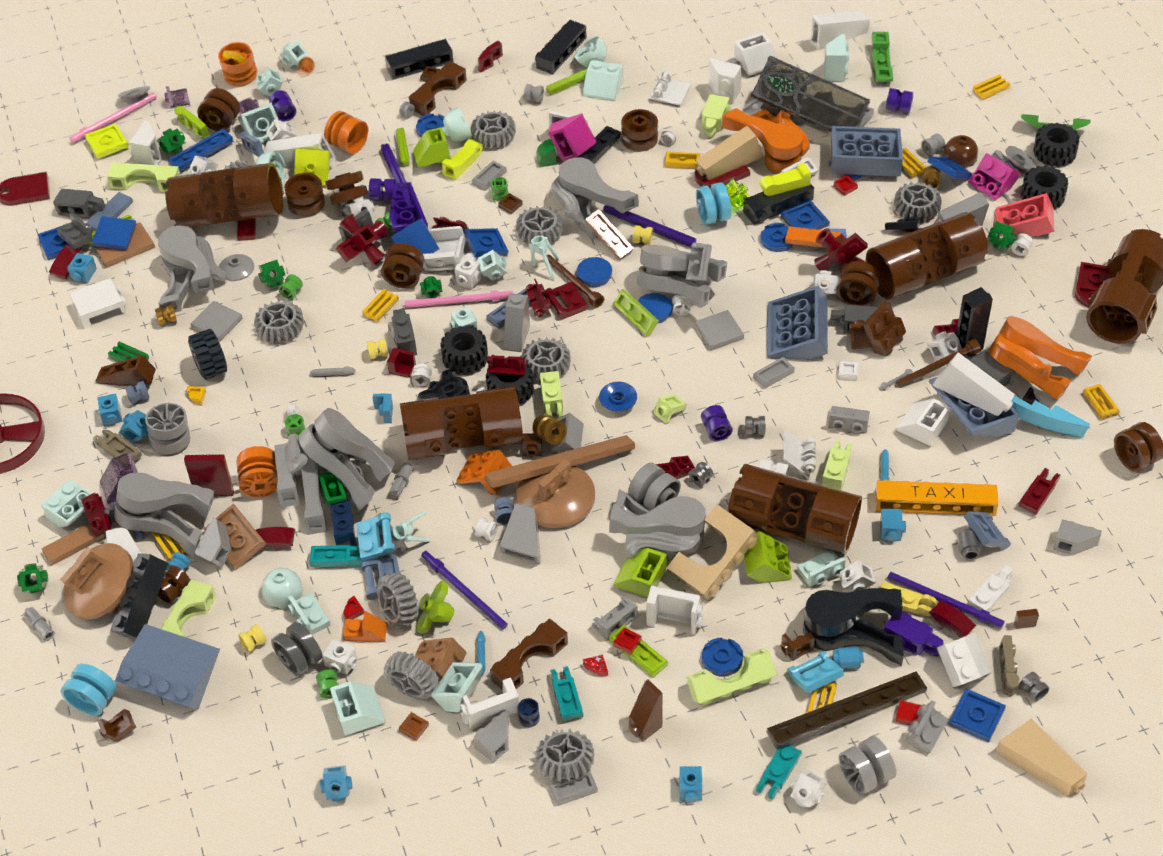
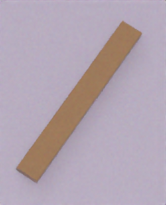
(547, 464)

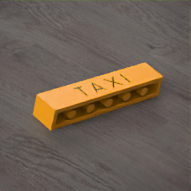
(936, 497)

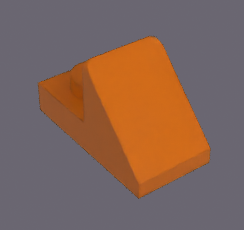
(366, 629)

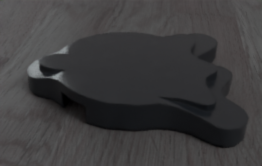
(447, 387)

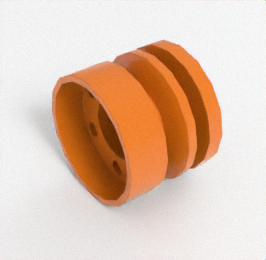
(236, 73)
(346, 132)
(257, 471)

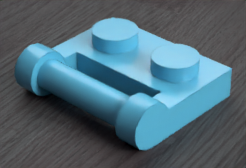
(370, 538)
(818, 676)

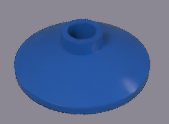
(618, 396)

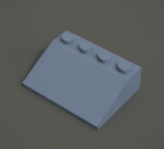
(866, 151)
(798, 325)
(978, 420)
(168, 666)

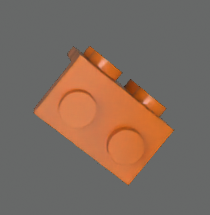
(482, 463)

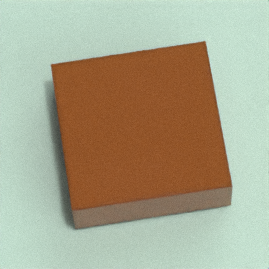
(413, 726)

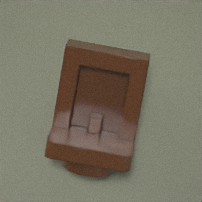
(858, 335)
(118, 726)

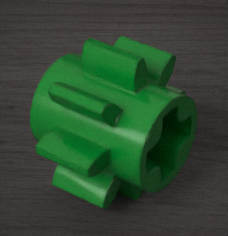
(431, 287)

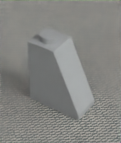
(975, 205)
(516, 322)
(522, 534)

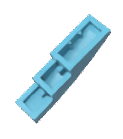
(1051, 419)

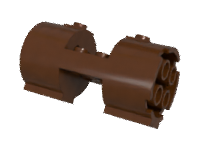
(225, 195)
(928, 255)
(1124, 303)
(461, 422)
(795, 508)

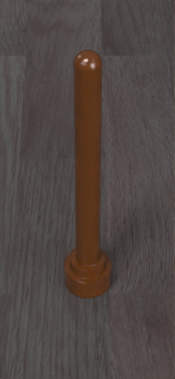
(595, 298)
(972, 347)

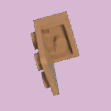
(440, 654)

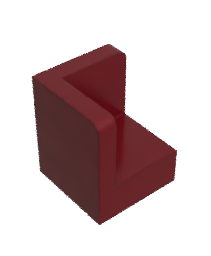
(401, 362)

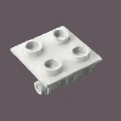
(669, 90)
(800, 454)

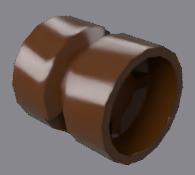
(173, 583)

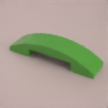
(881, 57)
(1033, 120)

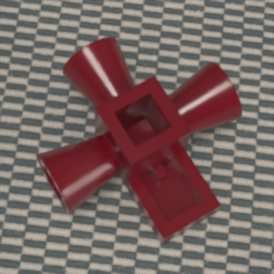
(362, 240)
(840, 249)

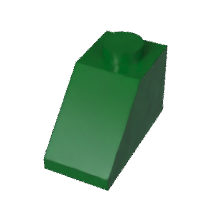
(331, 488)

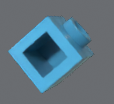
(82, 268)
(110, 413)
(892, 525)
(690, 783)

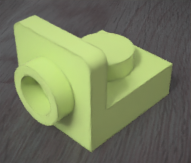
(667, 406)

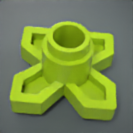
(434, 608)

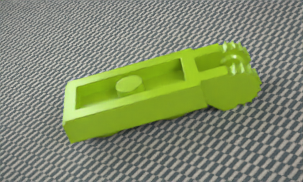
(191, 121)

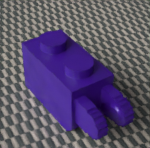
(915, 635)

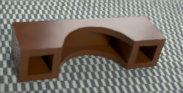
(448, 77)
(546, 639)

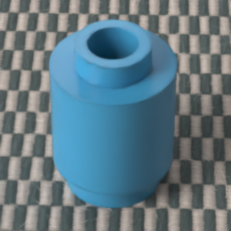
(848, 657)

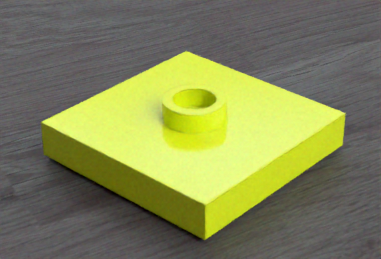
(106, 141)
(313, 162)

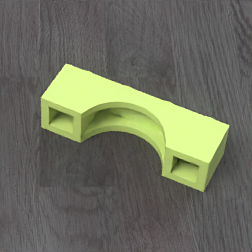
(124, 175)
(195, 600)
(755, 668)

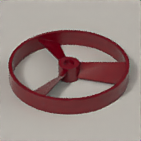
(23, 432)

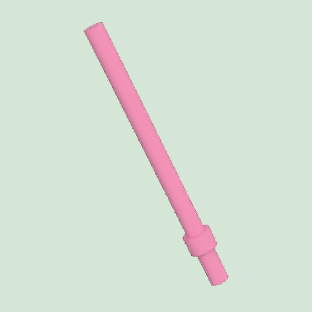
(113, 117)
(494, 296)

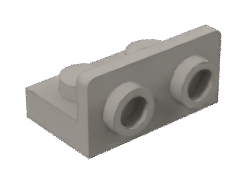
(849, 419)
(927, 728)

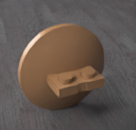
(558, 496)
(97, 581)

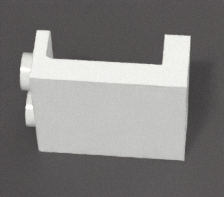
(451, 245)
(97, 300)
(674, 606)
(484, 711)

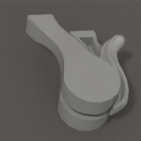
(581, 187)
(187, 261)
(667, 270)
(328, 442)
(293, 461)
(144, 504)
(668, 528)

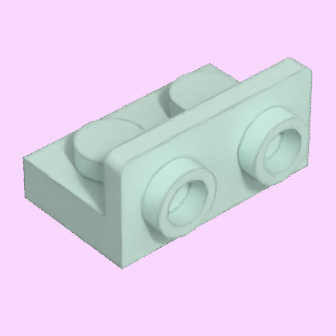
(821, 568)
(308, 613)

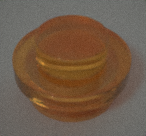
(306, 65)

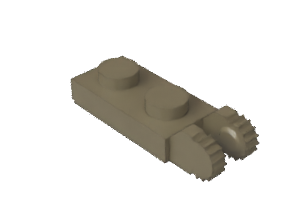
(116, 445)
(1008, 667)

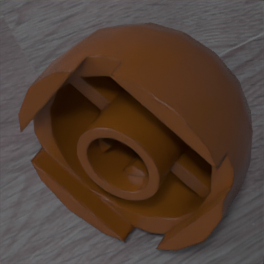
(961, 150)

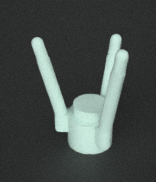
(540, 244)
(405, 529)

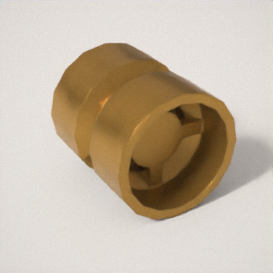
(549, 429)

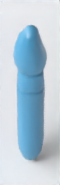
(884, 465)
(481, 650)

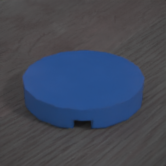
(429, 122)
(774, 237)
(594, 271)
(657, 304)
(722, 656)

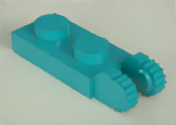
(335, 556)
(566, 695)
(779, 769)

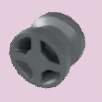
(701, 474)

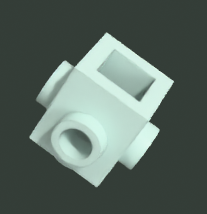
(293, 54)
(269, 81)
(492, 265)
(463, 318)

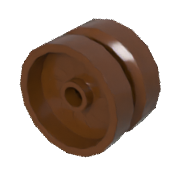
(218, 109)
(639, 130)
(347, 189)
(304, 194)
(402, 265)
(858, 283)
(1138, 446)

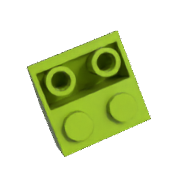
(431, 148)
(768, 560)
(642, 572)

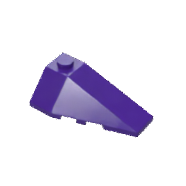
(404, 207)

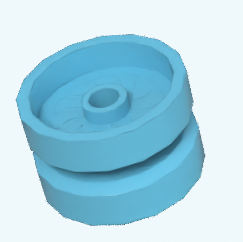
(713, 203)
(88, 689)

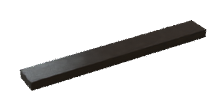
(846, 710)

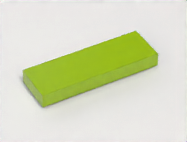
(635, 312)
(644, 656)

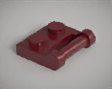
(570, 297)

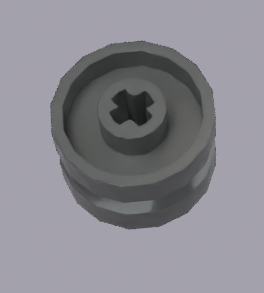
(296, 648)

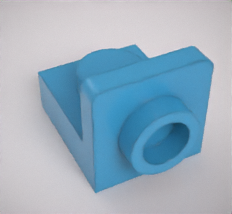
(385, 405)

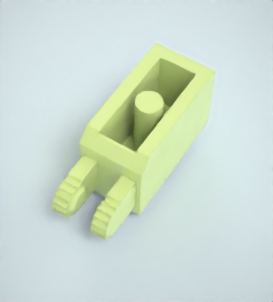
(713, 112)
(551, 393)
(837, 466)

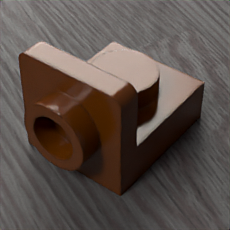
(531, 445)
(800, 646)

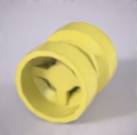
(642, 235)
(373, 351)
(252, 638)

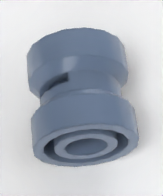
(141, 391)
(504, 508)

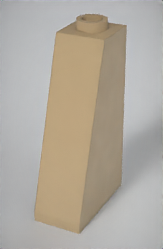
(730, 154)
(1042, 757)

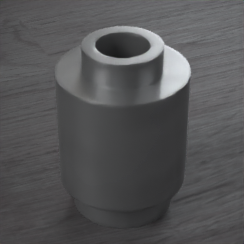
(969, 544)

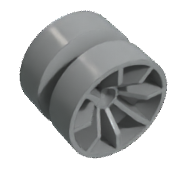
(168, 428)
(653, 486)
(867, 765)

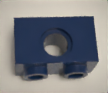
(343, 523)

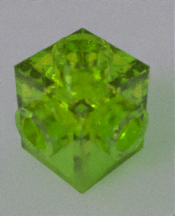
(737, 193)

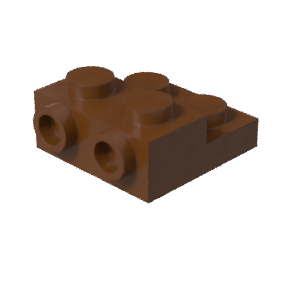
(884, 329)

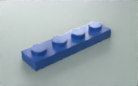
(203, 148)

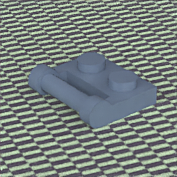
(986, 530)
(385, 566)

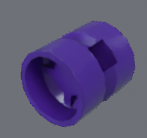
(899, 100)
(283, 105)
(376, 189)
(716, 423)

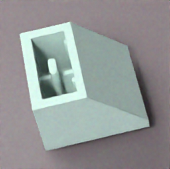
(836, 59)
(65, 504)
(356, 707)

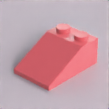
(1028, 216)

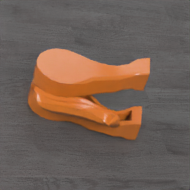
(781, 138)
(1017, 347)

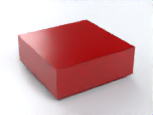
(845, 185)
(627, 640)
(907, 712)

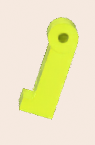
(462, 159)
(786, 181)

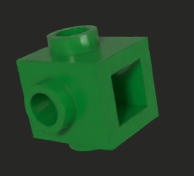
(171, 141)
(1008, 235)
(265, 270)
(27, 583)

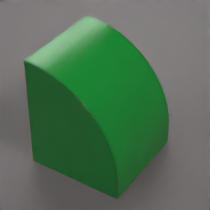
(546, 154)

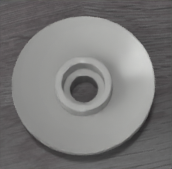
(134, 94)
(1019, 158)
(237, 267)

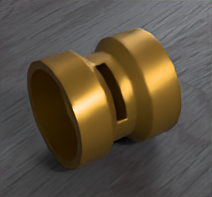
(932, 176)
(165, 315)

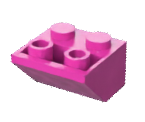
(571, 136)
(992, 171)

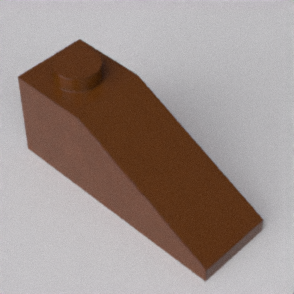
(127, 372)
(647, 712)

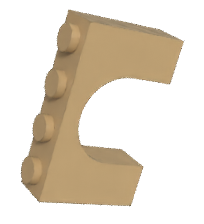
(707, 579)

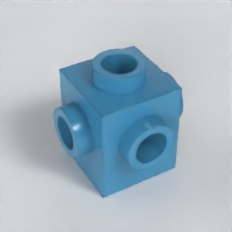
(134, 426)
(334, 776)

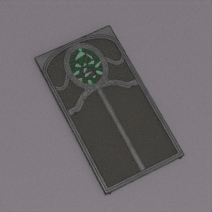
(808, 96)

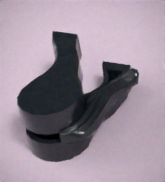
(836, 624)

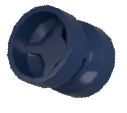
(528, 712)

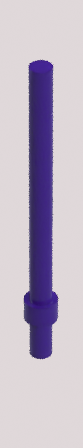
(438, 566)
(982, 615)

